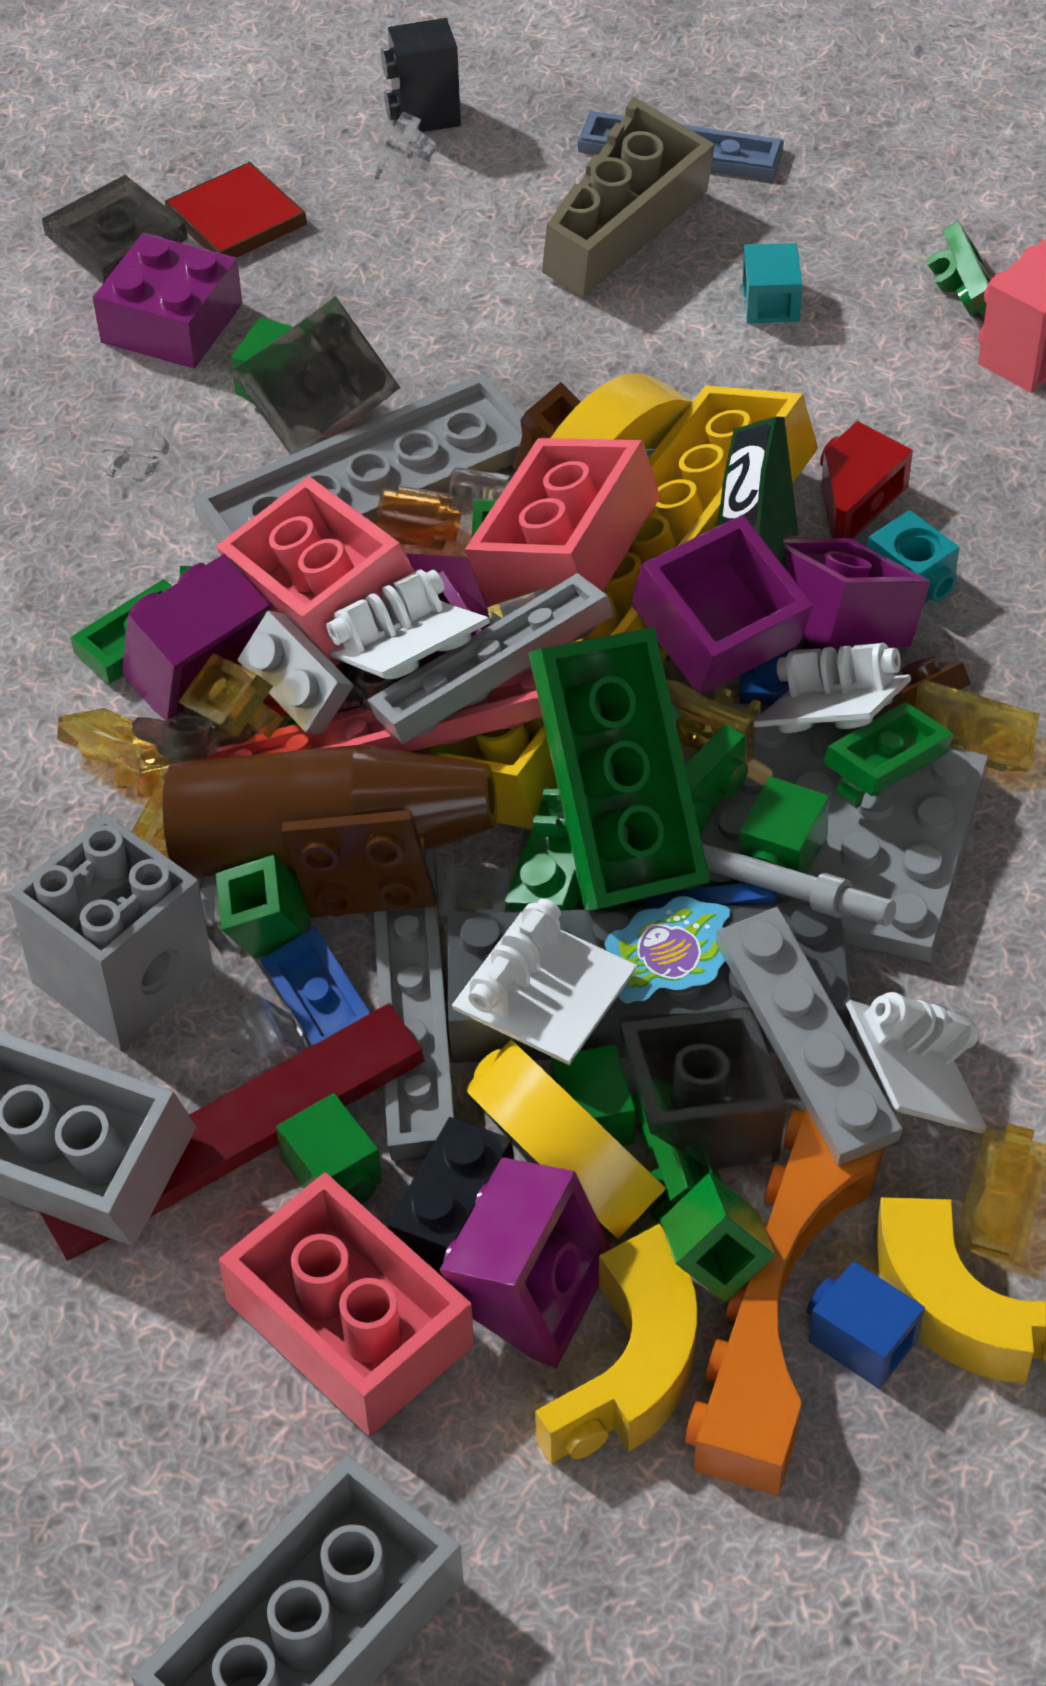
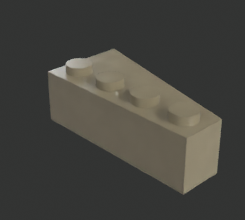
(626, 197)

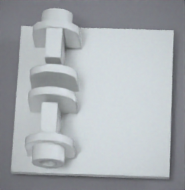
(402, 627)
(834, 687)
(544, 984)
(915, 1057)

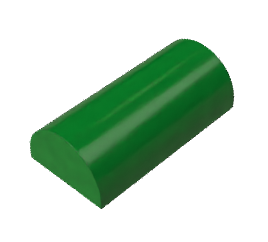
(619, 768)

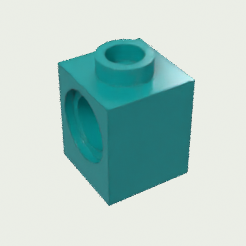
(772, 283)
(920, 549)

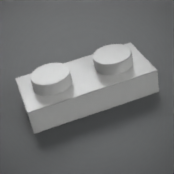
(301, 675)

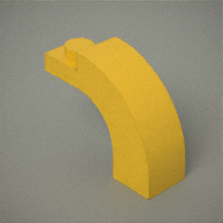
(626, 409)
(563, 1135)
(960, 1316)
(653, 1372)

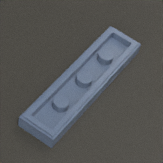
(732, 154)

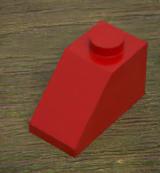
(861, 477)

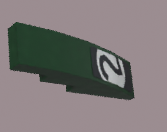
(760, 483)

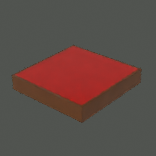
(237, 211)

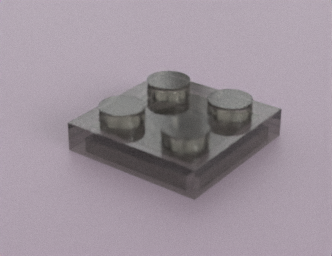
(108, 223)

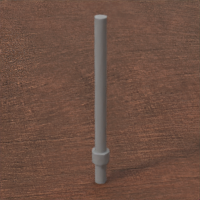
(825, 893)

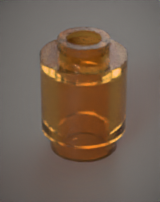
(418, 517)

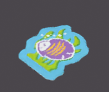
(670, 947)

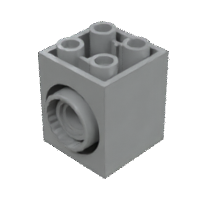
(113, 931)

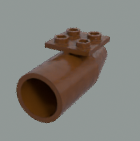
(337, 817)

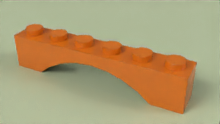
(754, 1406)

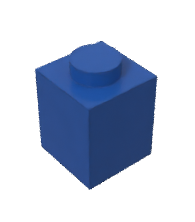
(864, 1323)

